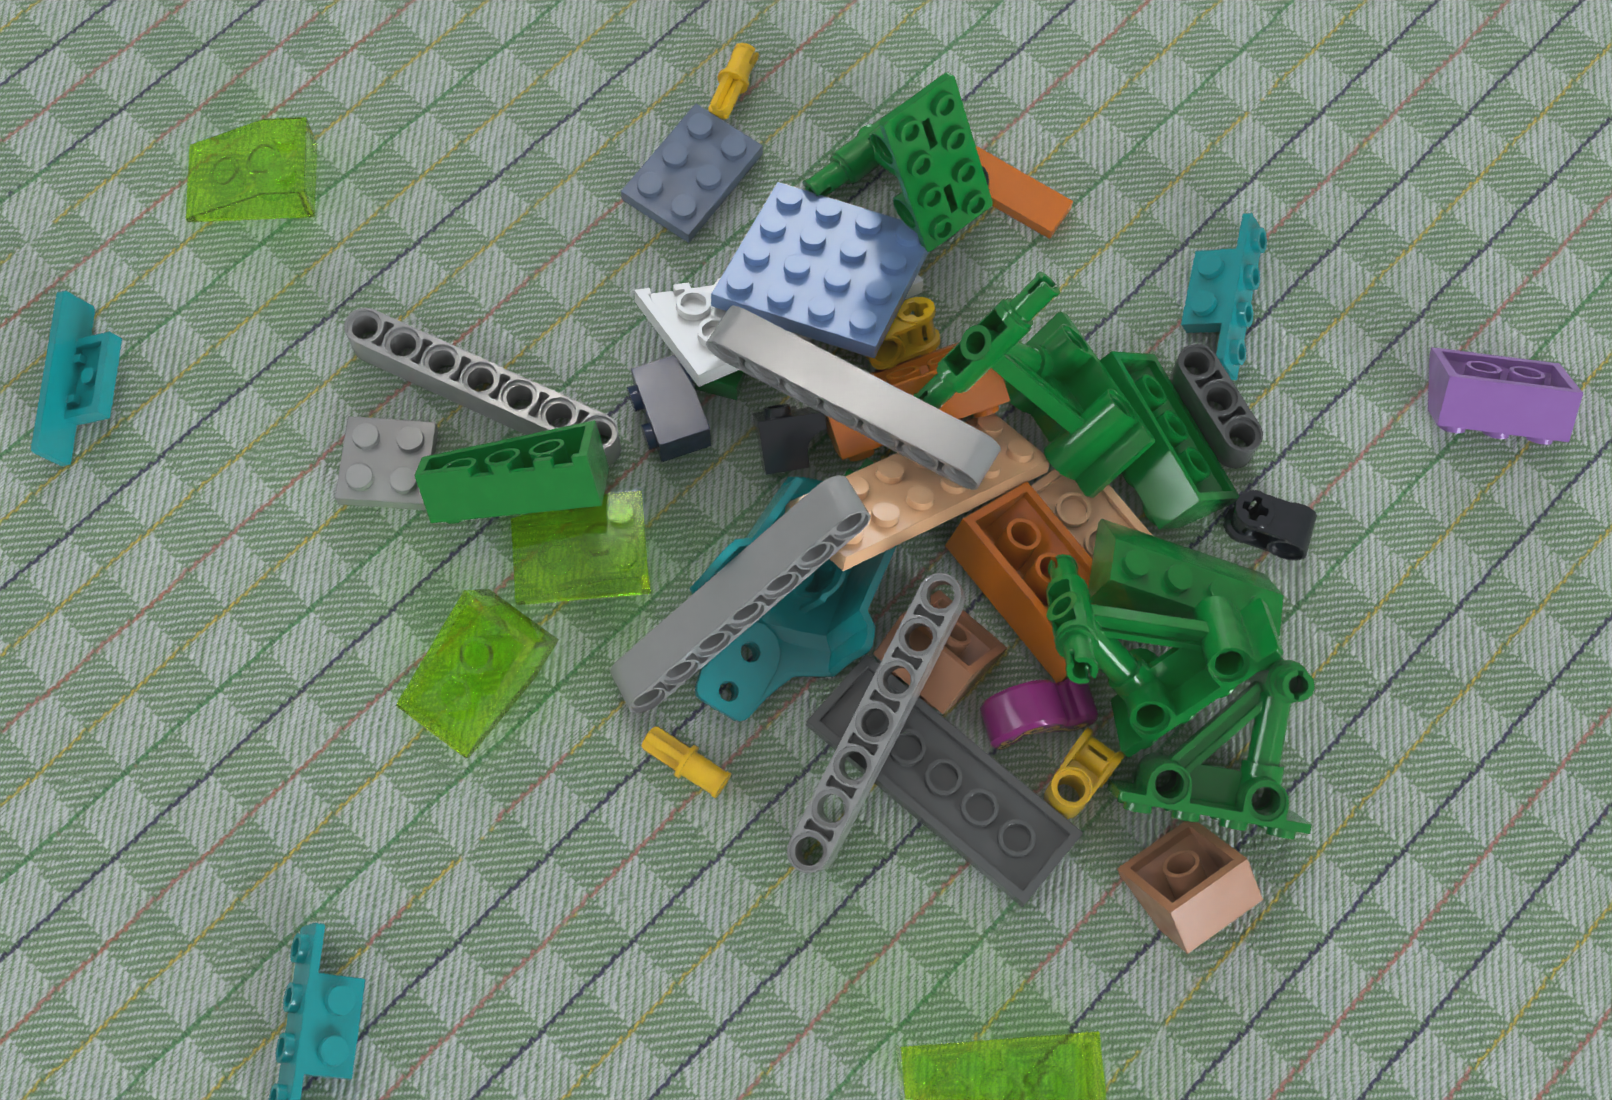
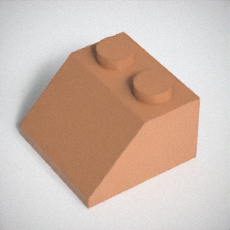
(962, 662)
(1191, 884)

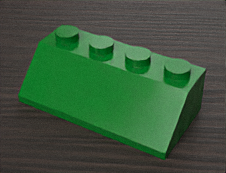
(1179, 472)
(1169, 579)

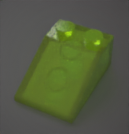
(254, 173)
(582, 552)
(475, 670)

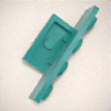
(1223, 292)
(75, 379)
(320, 1019)

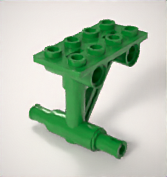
(931, 155)
(1055, 380)
(1155, 692)
(1223, 791)

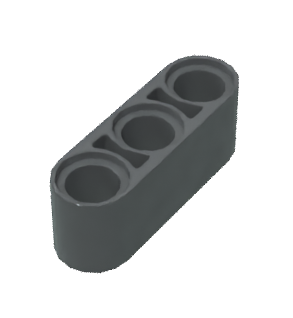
(1216, 386)

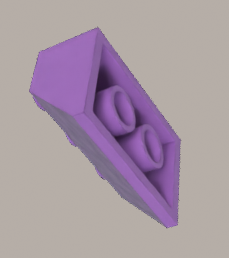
(1502, 396)

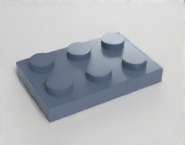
(692, 172)

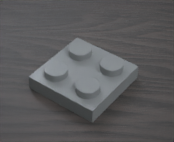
(382, 461)

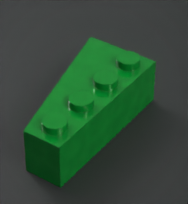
(516, 475)

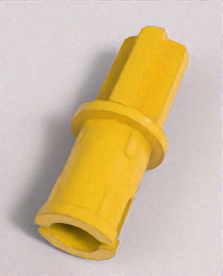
(733, 80)
(685, 761)

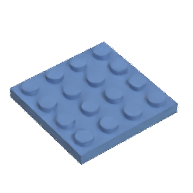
(823, 269)

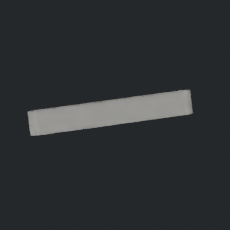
(467, 373)
(854, 397)
(740, 593)
(858, 739)

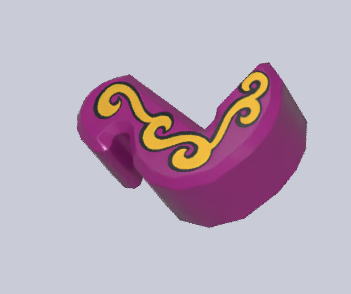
(1037, 709)

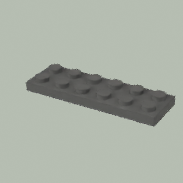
(955, 789)

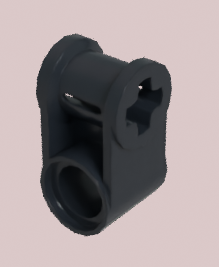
(1273, 524)

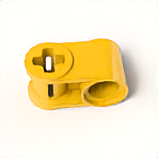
(907, 333)
(1084, 769)

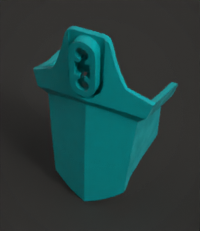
(804, 635)

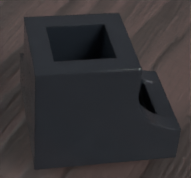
(785, 436)

